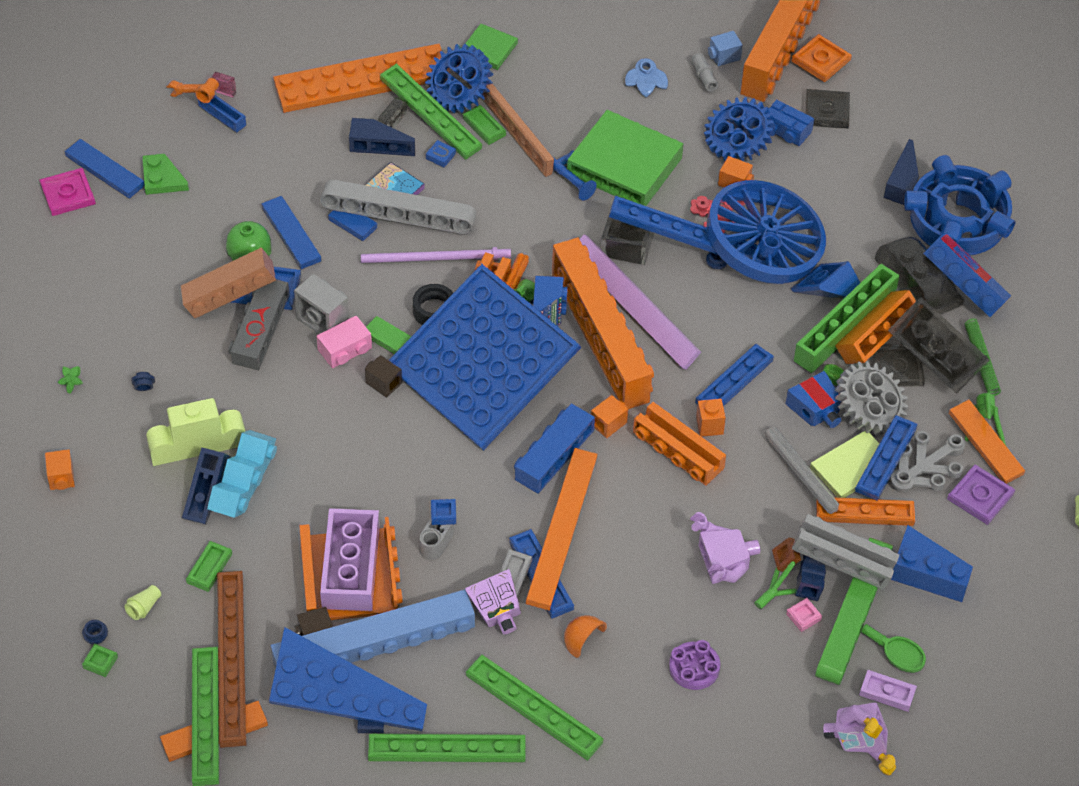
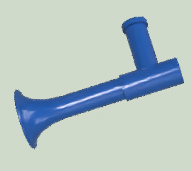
(586, 189)

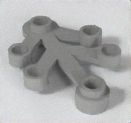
(927, 465)

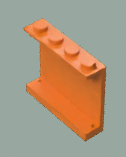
(385, 593)

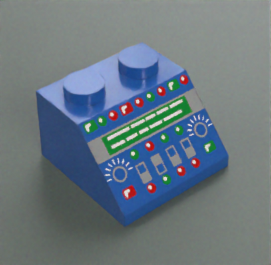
(550, 297)

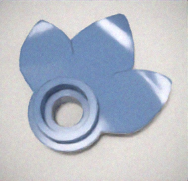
(646, 79)

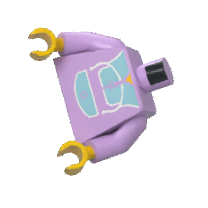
(862, 730)

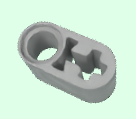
(439, 539)

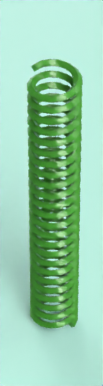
(980, 344)

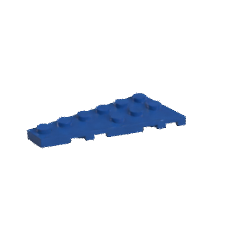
(327, 684)

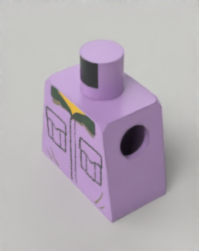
(496, 601)

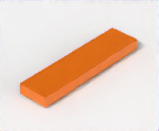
(986, 442)
(870, 512)
(179, 742)

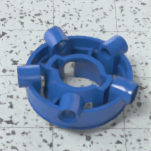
(975, 191)

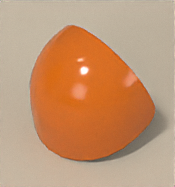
(579, 630)

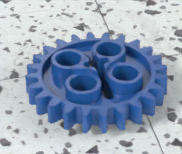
(471, 62)
(751, 116)

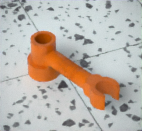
(203, 92)

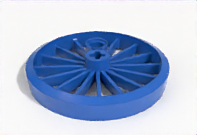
(767, 230)

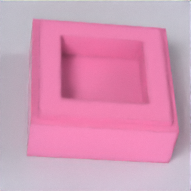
(804, 614)

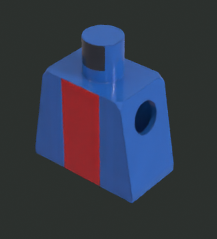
(815, 401)

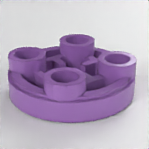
(694, 665)

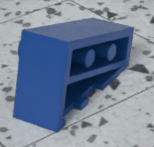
(931, 567)

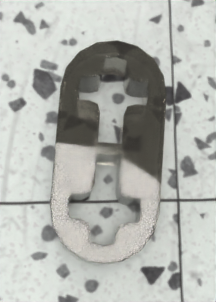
(393, 113)

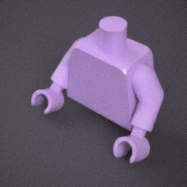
(723, 550)

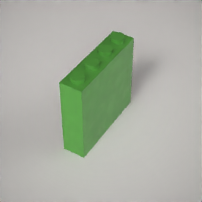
(625, 158)

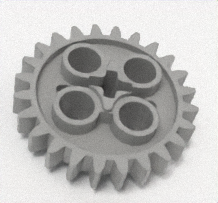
(870, 397)

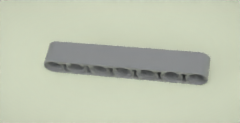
(398, 206)

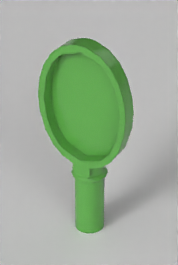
(898, 650)

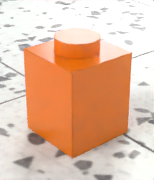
(734, 171)
(610, 416)
(710, 417)
(59, 469)

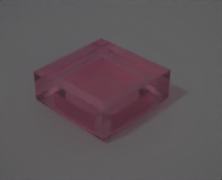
(226, 84)

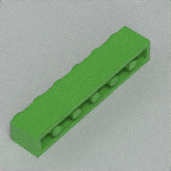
(821, 340)

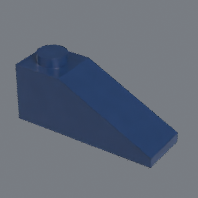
(378, 138)
(903, 176)
(208, 473)

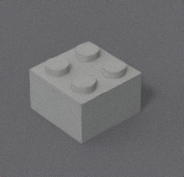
(320, 304)

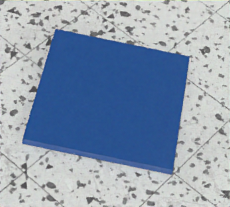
(483, 356)

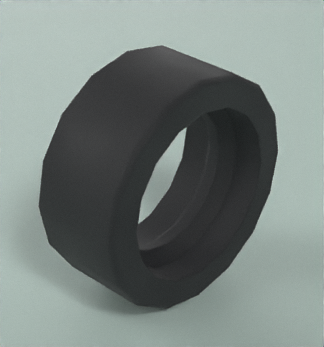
(425, 293)

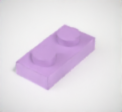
(887, 690)

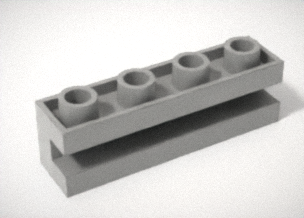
(845, 551)

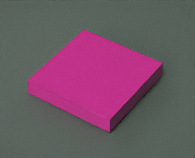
(67, 191)

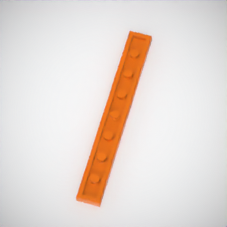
(561, 529)

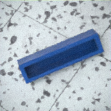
(224, 113)

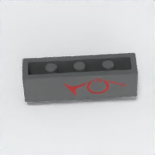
(259, 325)

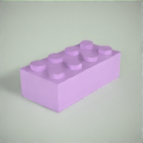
(350, 559)

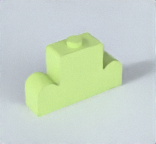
(194, 427)

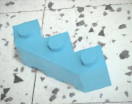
(243, 474)

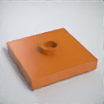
(821, 58)

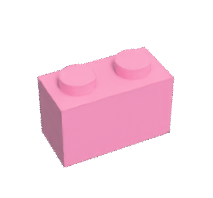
(344, 342)

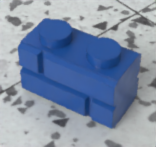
(791, 123)

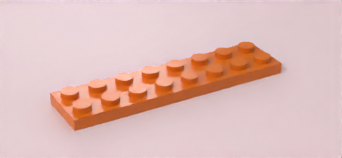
(351, 78)

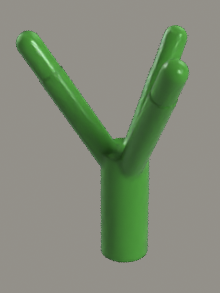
(764, 599)

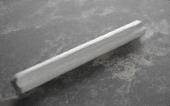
(802, 470)

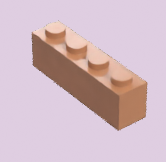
(228, 283)

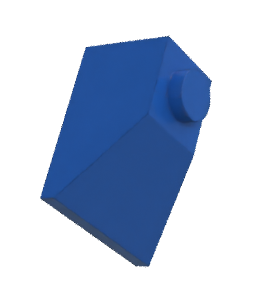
(829, 281)

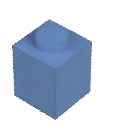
(725, 48)

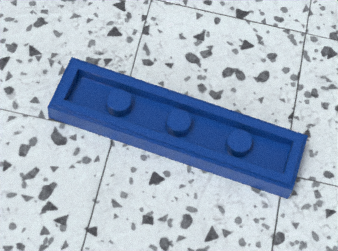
(104, 168)
(291, 232)
(737, 375)
(886, 457)
(528, 544)

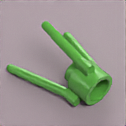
(986, 406)

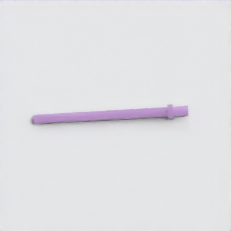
(434, 255)

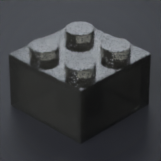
(626, 241)

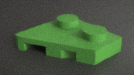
(162, 175)

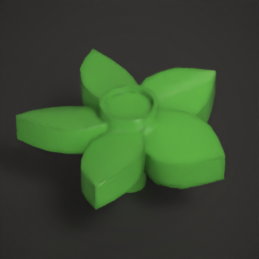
(71, 378)

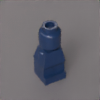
(810, 579)

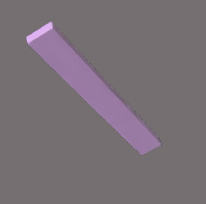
(642, 308)

